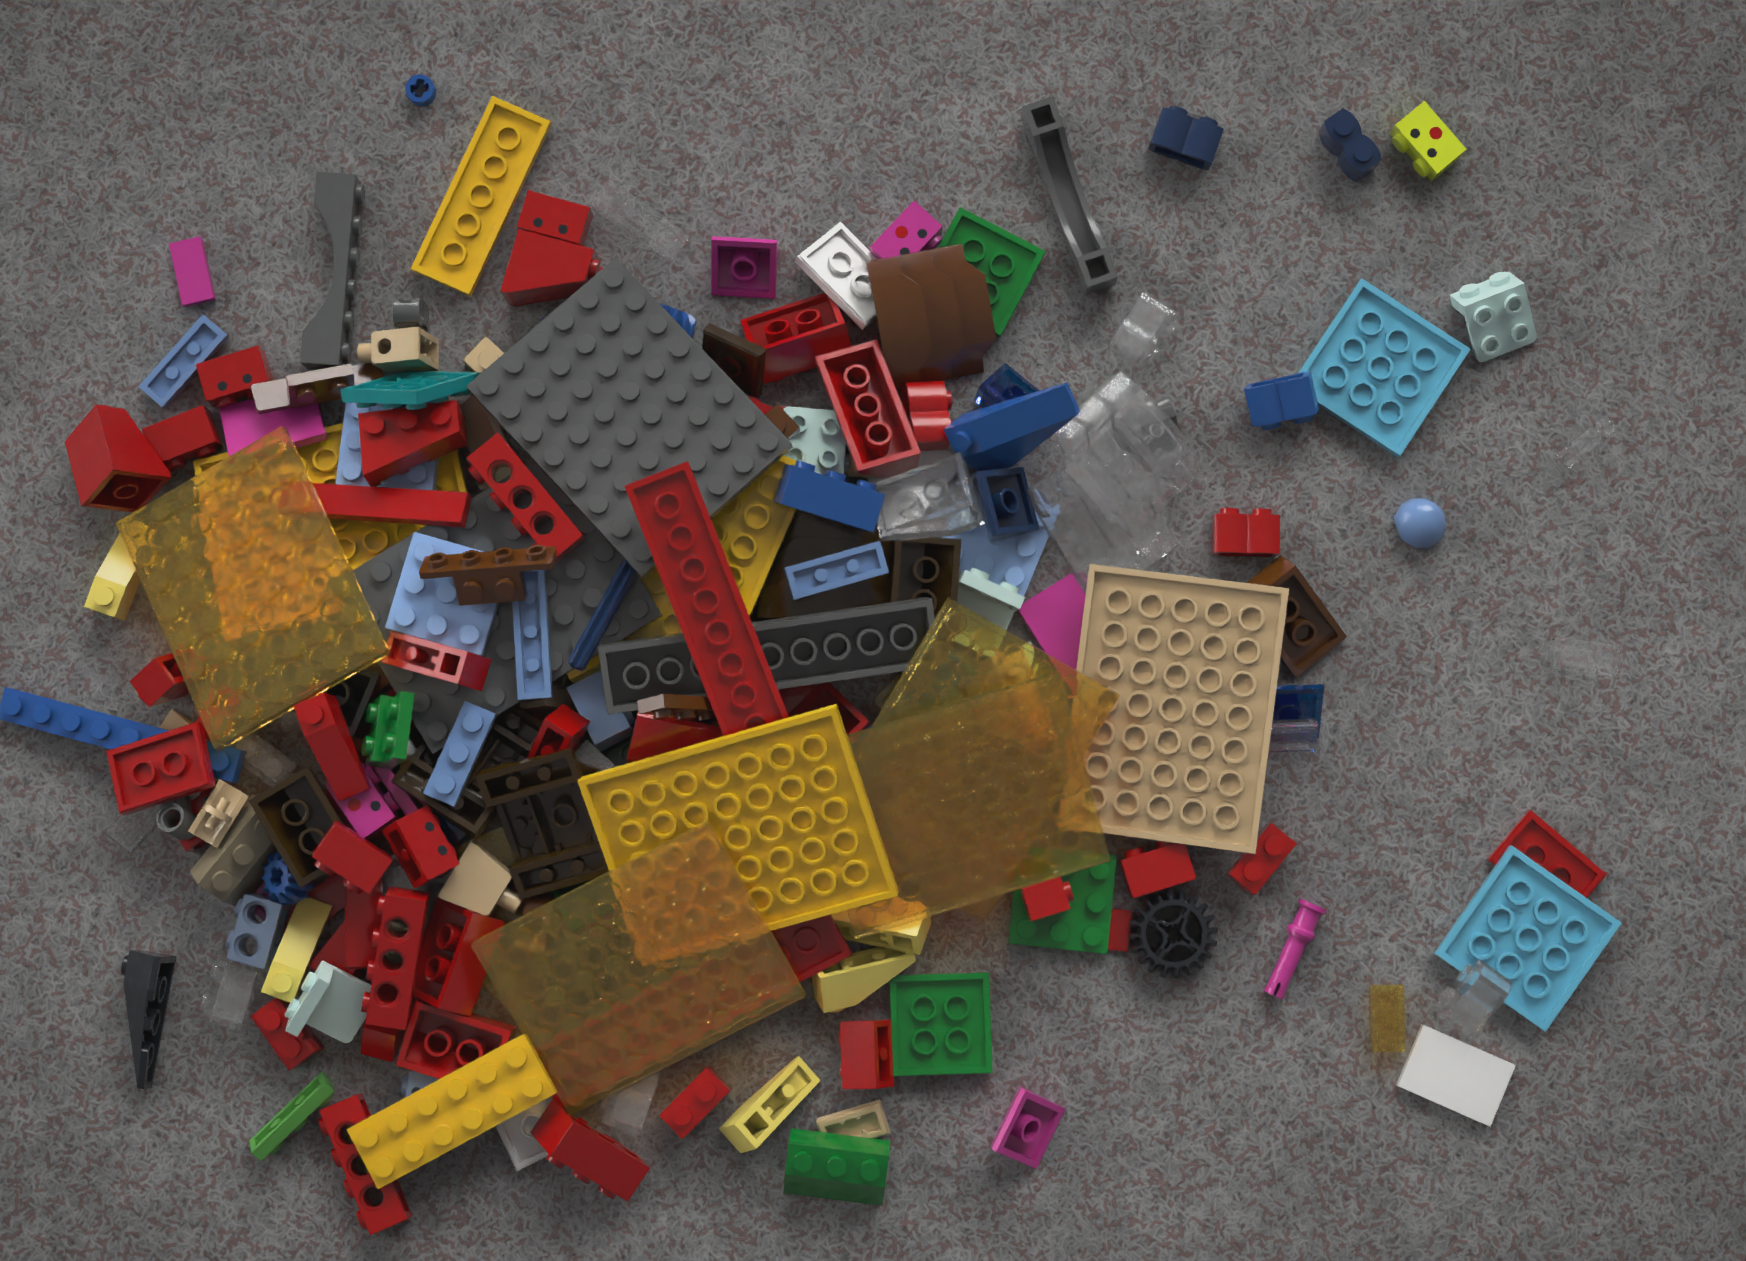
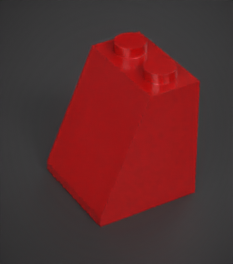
(546, 269)
(114, 461)

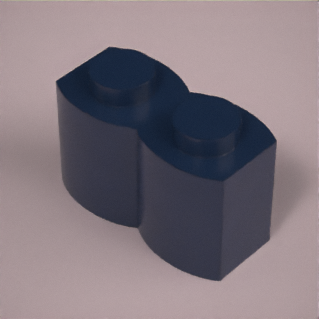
(1186, 137)
(1344, 138)

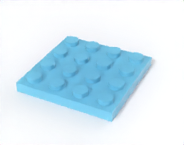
(1382, 367)
(1530, 933)

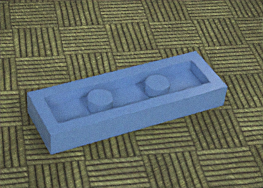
(179, 365)
(836, 570)
(460, 754)

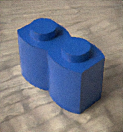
(1282, 400)

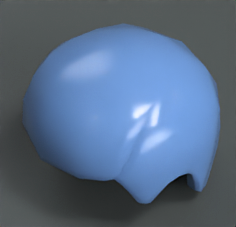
(1420, 522)

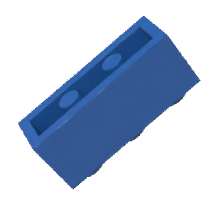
(829, 496)

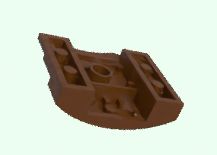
(931, 314)

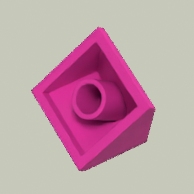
(744, 267)
(1027, 1127)

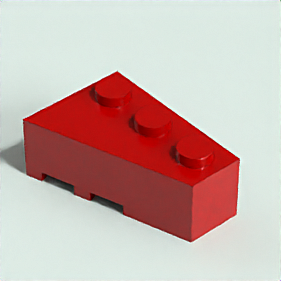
(404, 438)
(589, 1153)

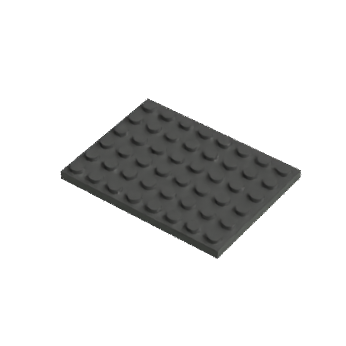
(621, 394)
(573, 594)

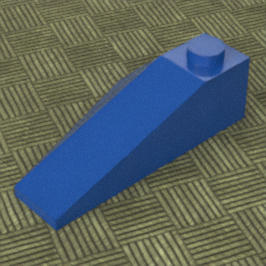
(1011, 429)

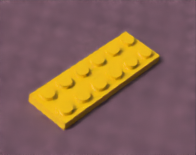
(481, 196)
(451, 1110)

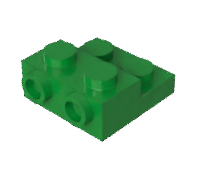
(388, 730)

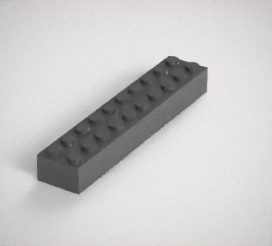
(797, 650)

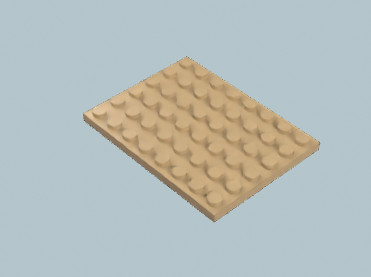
(1194, 704)

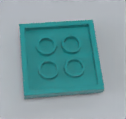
(409, 388)

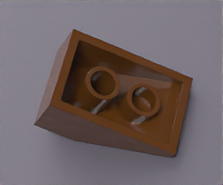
(1309, 626)

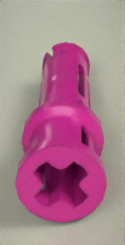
(1300, 933)

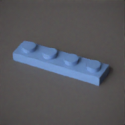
(533, 640)

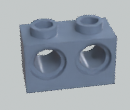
(266, 934)

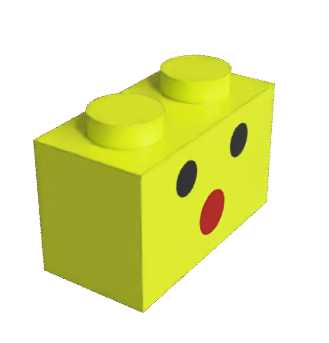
(1427, 141)

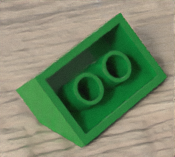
(836, 1166)

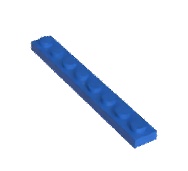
(99, 728)

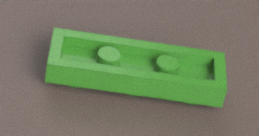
(292, 1116)

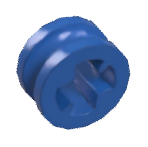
(427, 97)

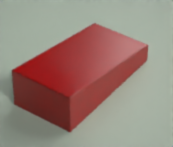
(1119, 930)

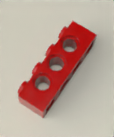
(497, 454)
(396, 1009)
(357, 1185)

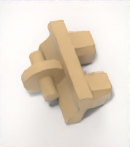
(218, 813)

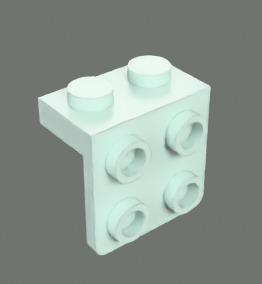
(1496, 315)
(819, 440)
(987, 598)
(329, 1003)

